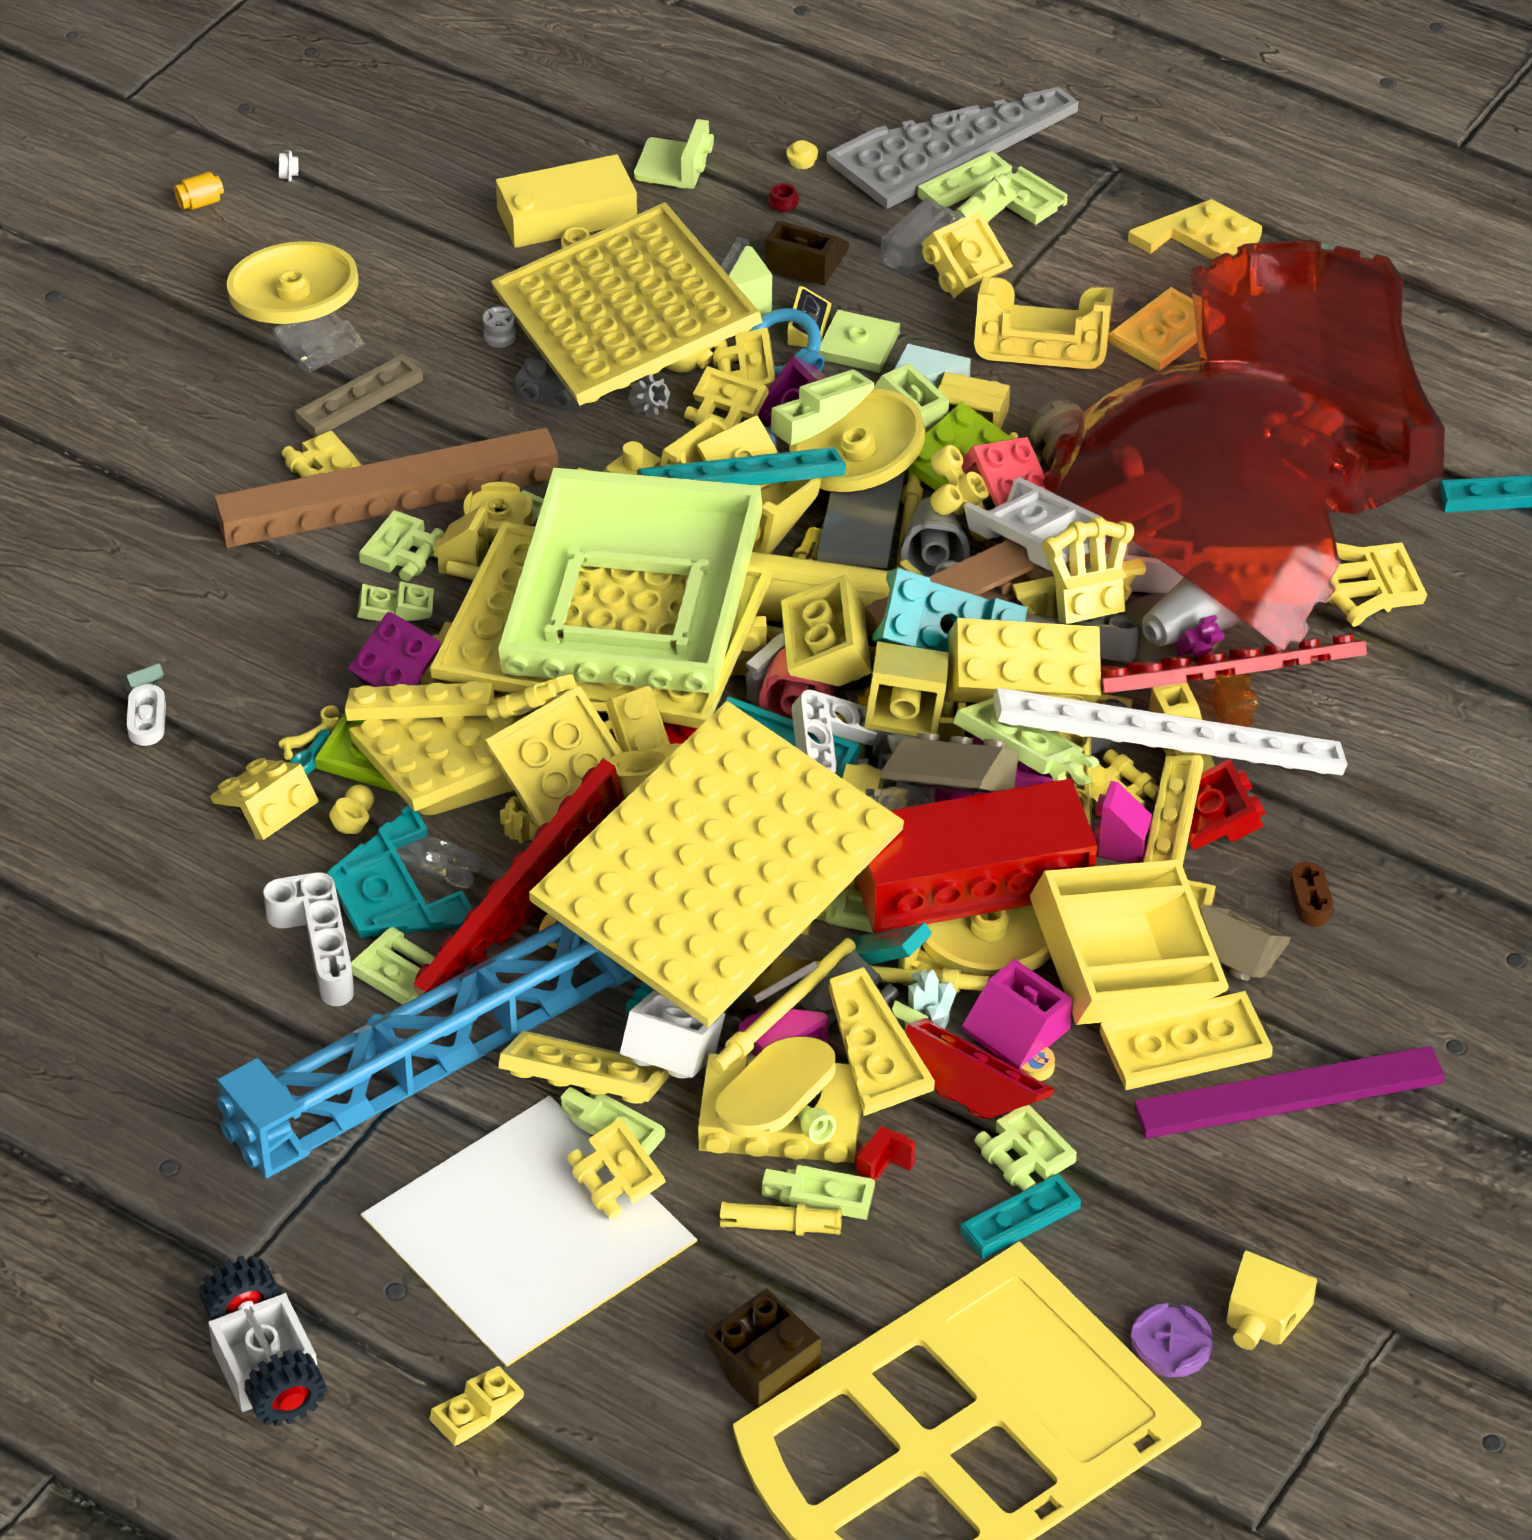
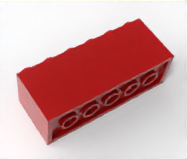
(975, 854)

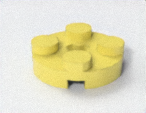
(504, 495)

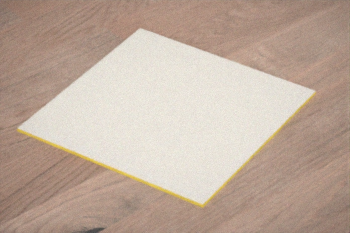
(516, 1235)

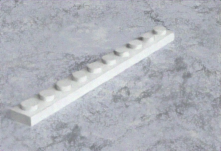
(1169, 731)

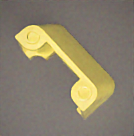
(1041, 333)
(781, 502)

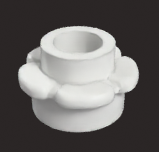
(287, 166)

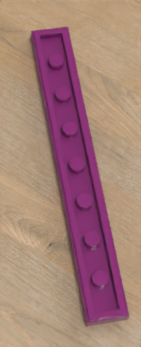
(1288, 1092)

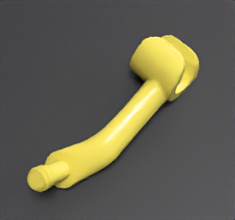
(329, 720)

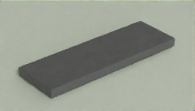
(861, 525)

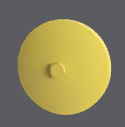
(292, 282)
(873, 440)
(988, 942)

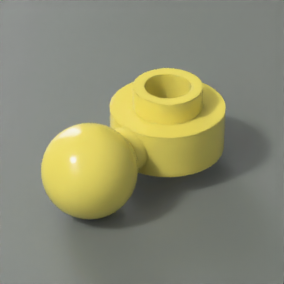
(350, 813)

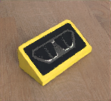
(816, 308)

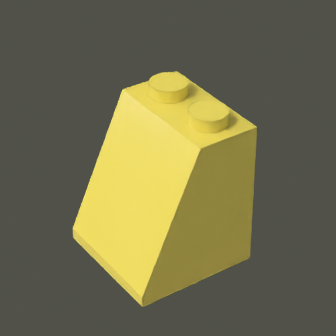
(906, 689)

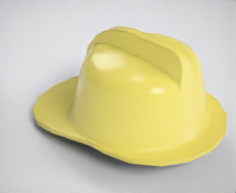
(637, 766)

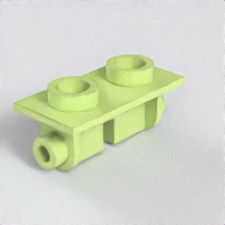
(989, 199)

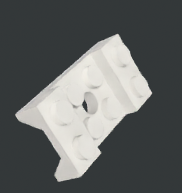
(1028, 519)

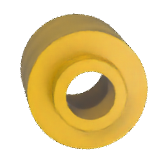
(198, 191)

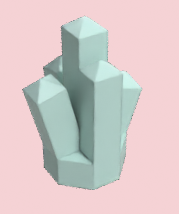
(931, 997)

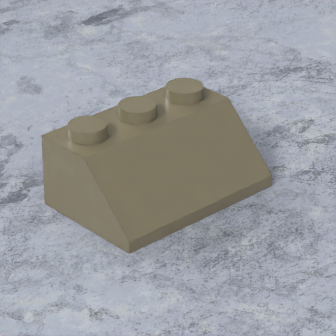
(953, 764)

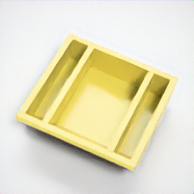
(1126, 939)

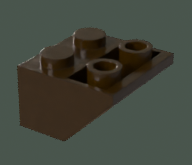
(803, 252)
(764, 1348)

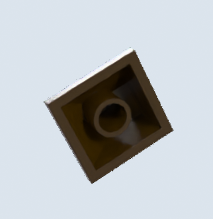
(774, 978)

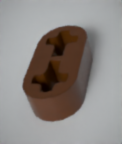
(1304, 895)

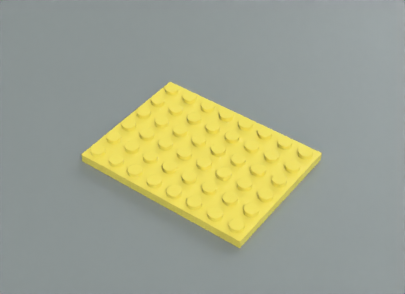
(625, 303)
(600, 600)
(716, 862)

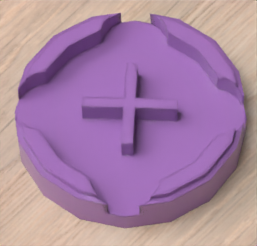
(1171, 1340)

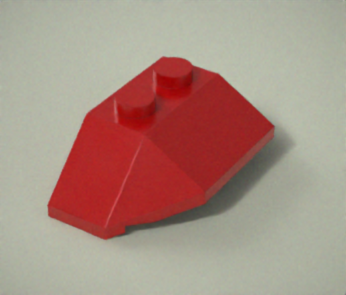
(971, 1074)

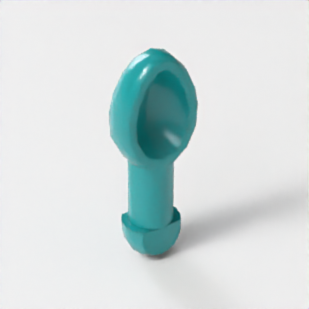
(307, 757)

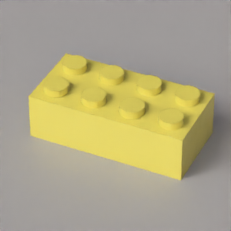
(1022, 658)

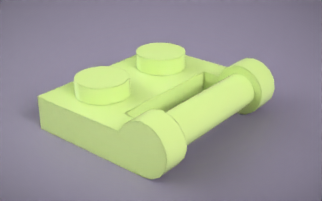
(388, 970)

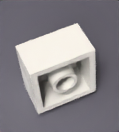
(669, 1037)

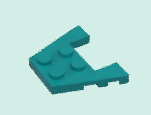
(380, 891)

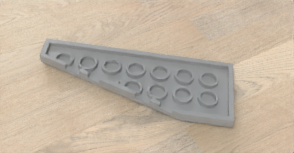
(898, 160)

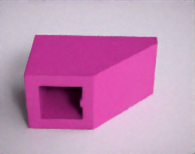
(1122, 826)

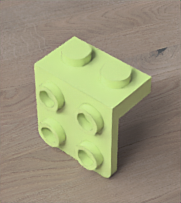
(675, 161)

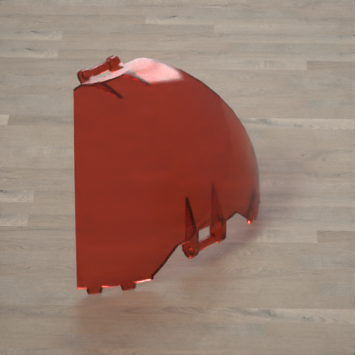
(1224, 481)

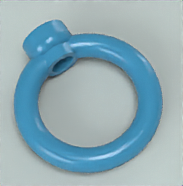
(811, 352)

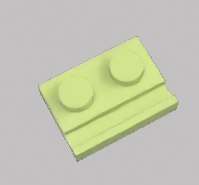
(1035, 196)

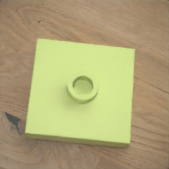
(859, 341)

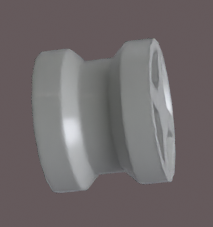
(499, 326)

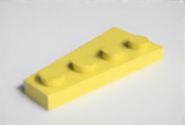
(876, 1046)

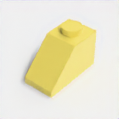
(464, 541)

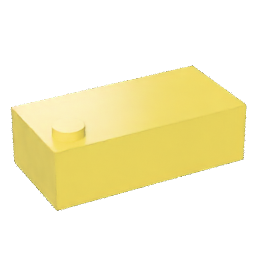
(578, 194)

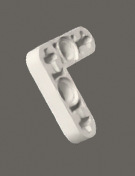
(825, 723)

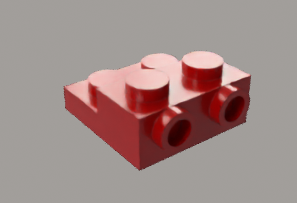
(1224, 806)

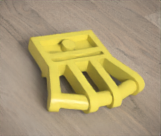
(1389, 578)
(1093, 591)
(634, 720)

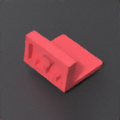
(1002, 464)

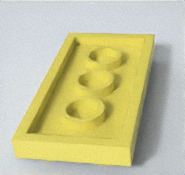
(1185, 1040)
(581, 1065)

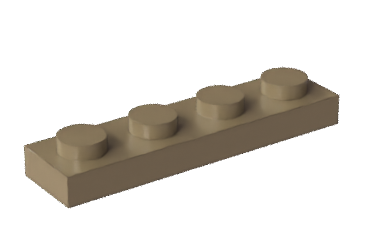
(359, 395)

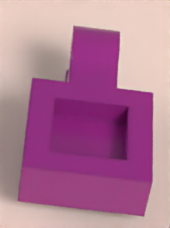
(1200, 639)

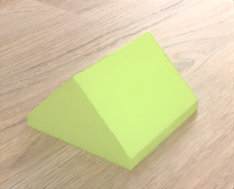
(753, 280)

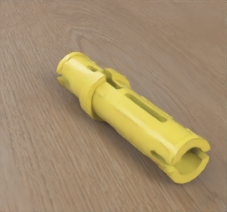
(781, 1218)

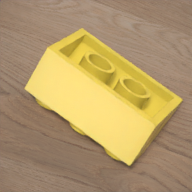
(826, 633)

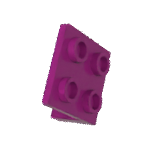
(394, 654)

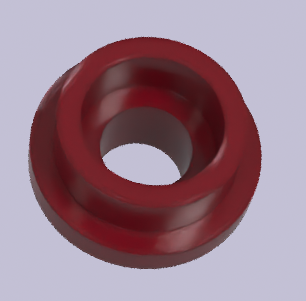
(783, 197)

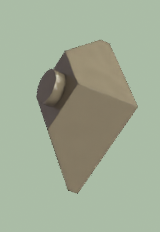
(1243, 942)

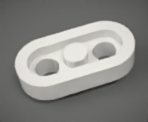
(146, 714)

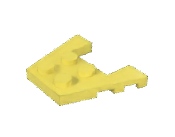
(1203, 227)

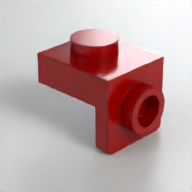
(882, 1149)

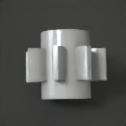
(649, 395)

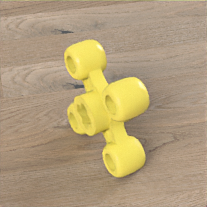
(961, 486)

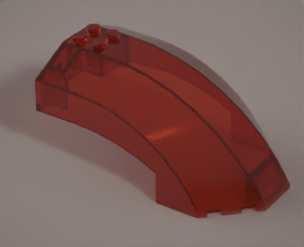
(1335, 325)

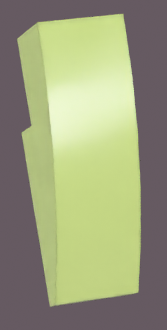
(819, 406)

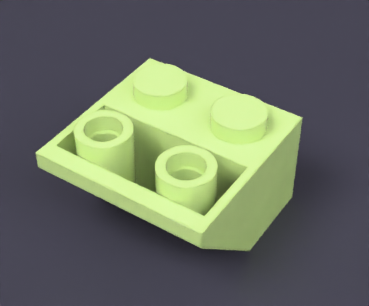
(912, 384)

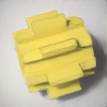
(517, 821)

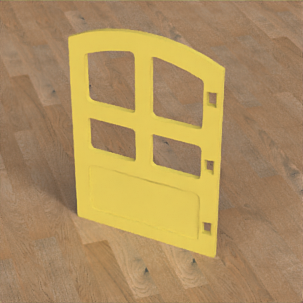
(1031, 1365)

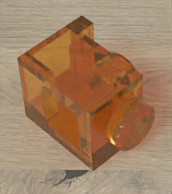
(1234, 700)

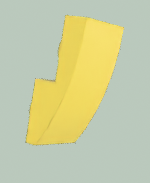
(480, 1405)

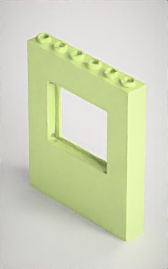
(634, 526)

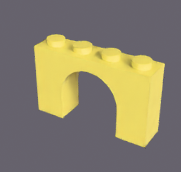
(837, 1098)

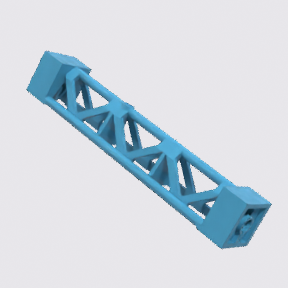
(259, 1103)

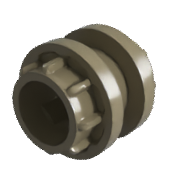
(1050, 423)

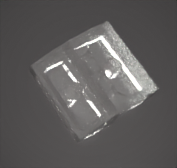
(318, 340)

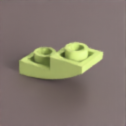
(408, 602)

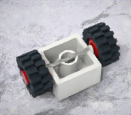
(260, 1342)

